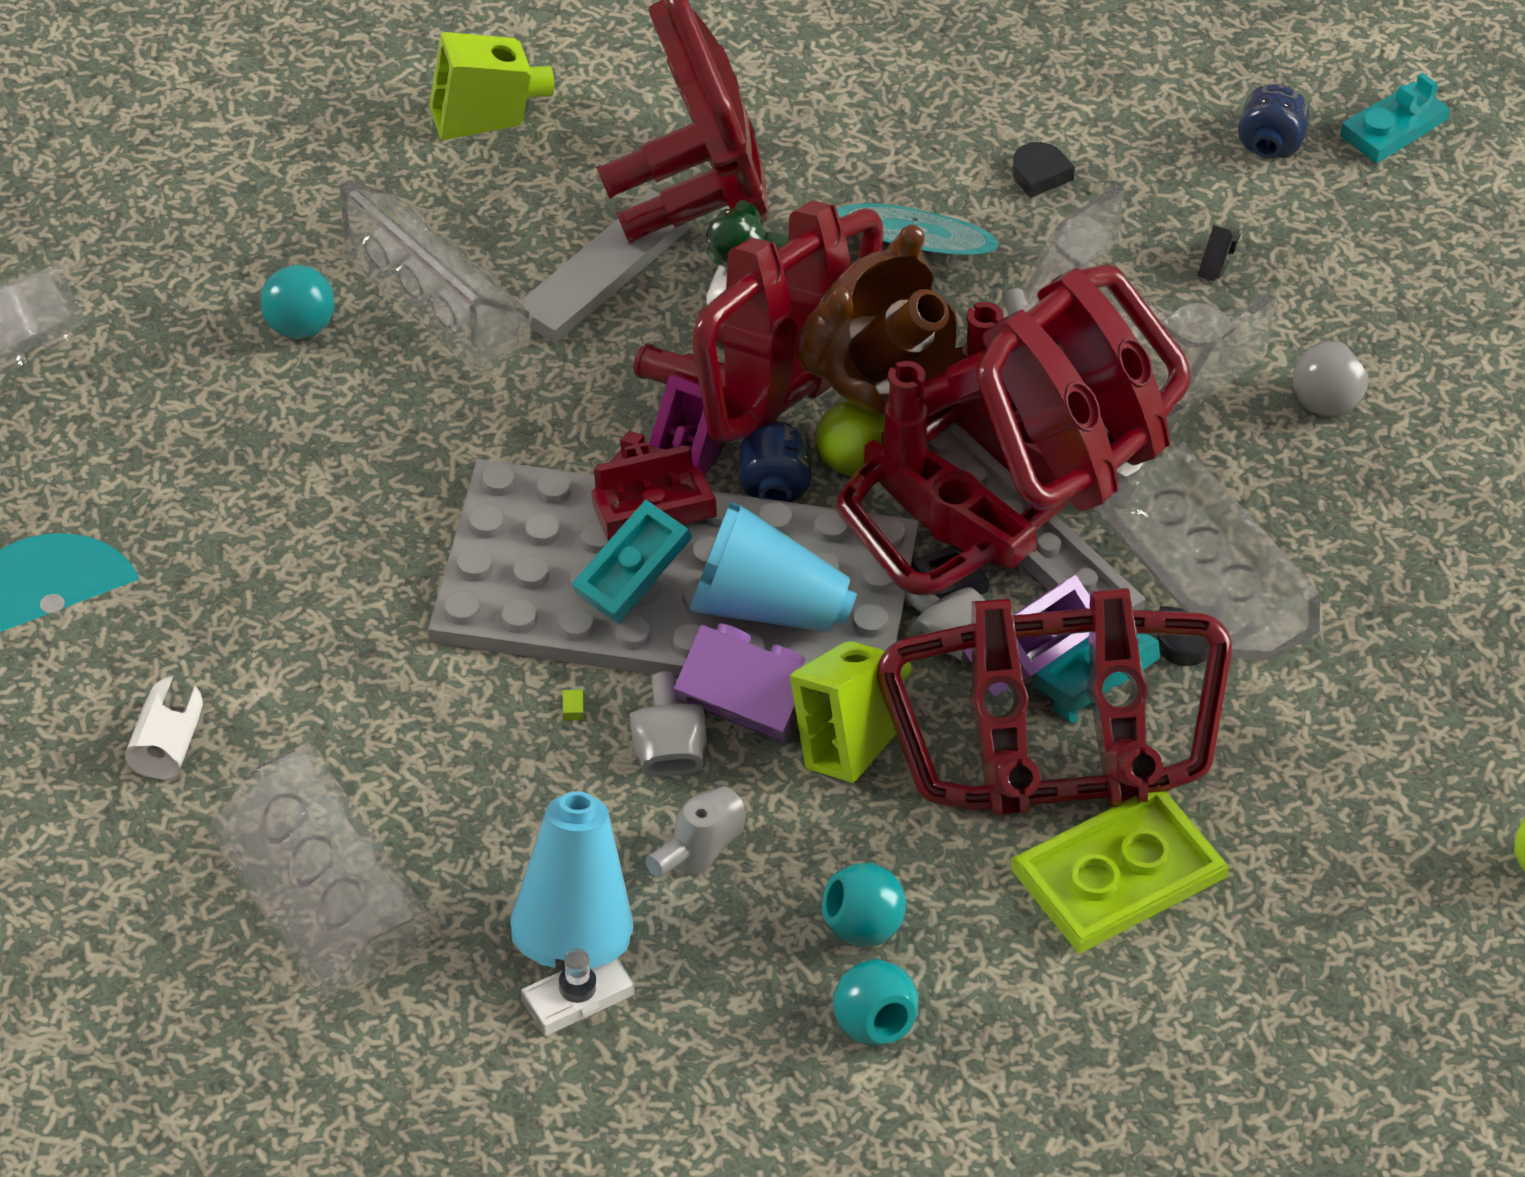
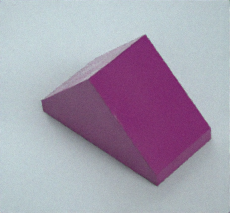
(684, 423)

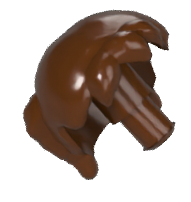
(879, 317)

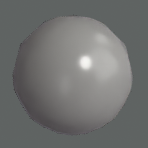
(1329, 379)

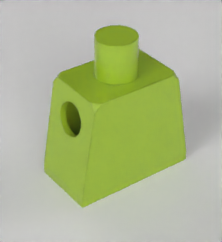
(483, 84)
(842, 710)

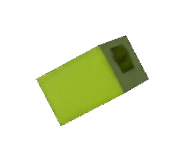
(573, 704)

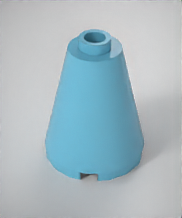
(769, 578)
(573, 887)

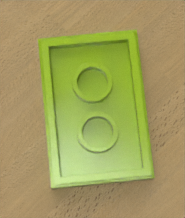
(1119, 869)

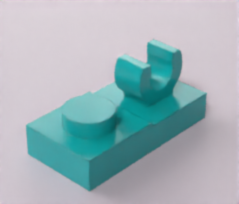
(1396, 119)
(631, 561)
(1068, 676)

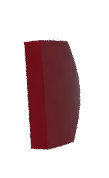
(653, 475)

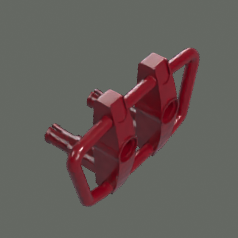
(717, 134)
(761, 321)
(1070, 397)
(934, 490)
(1009, 774)

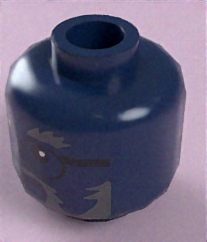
(1273, 118)
(775, 462)

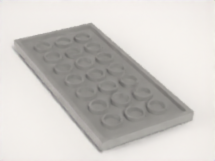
(536, 530)

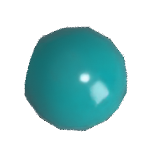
(297, 301)
(864, 904)
(874, 998)

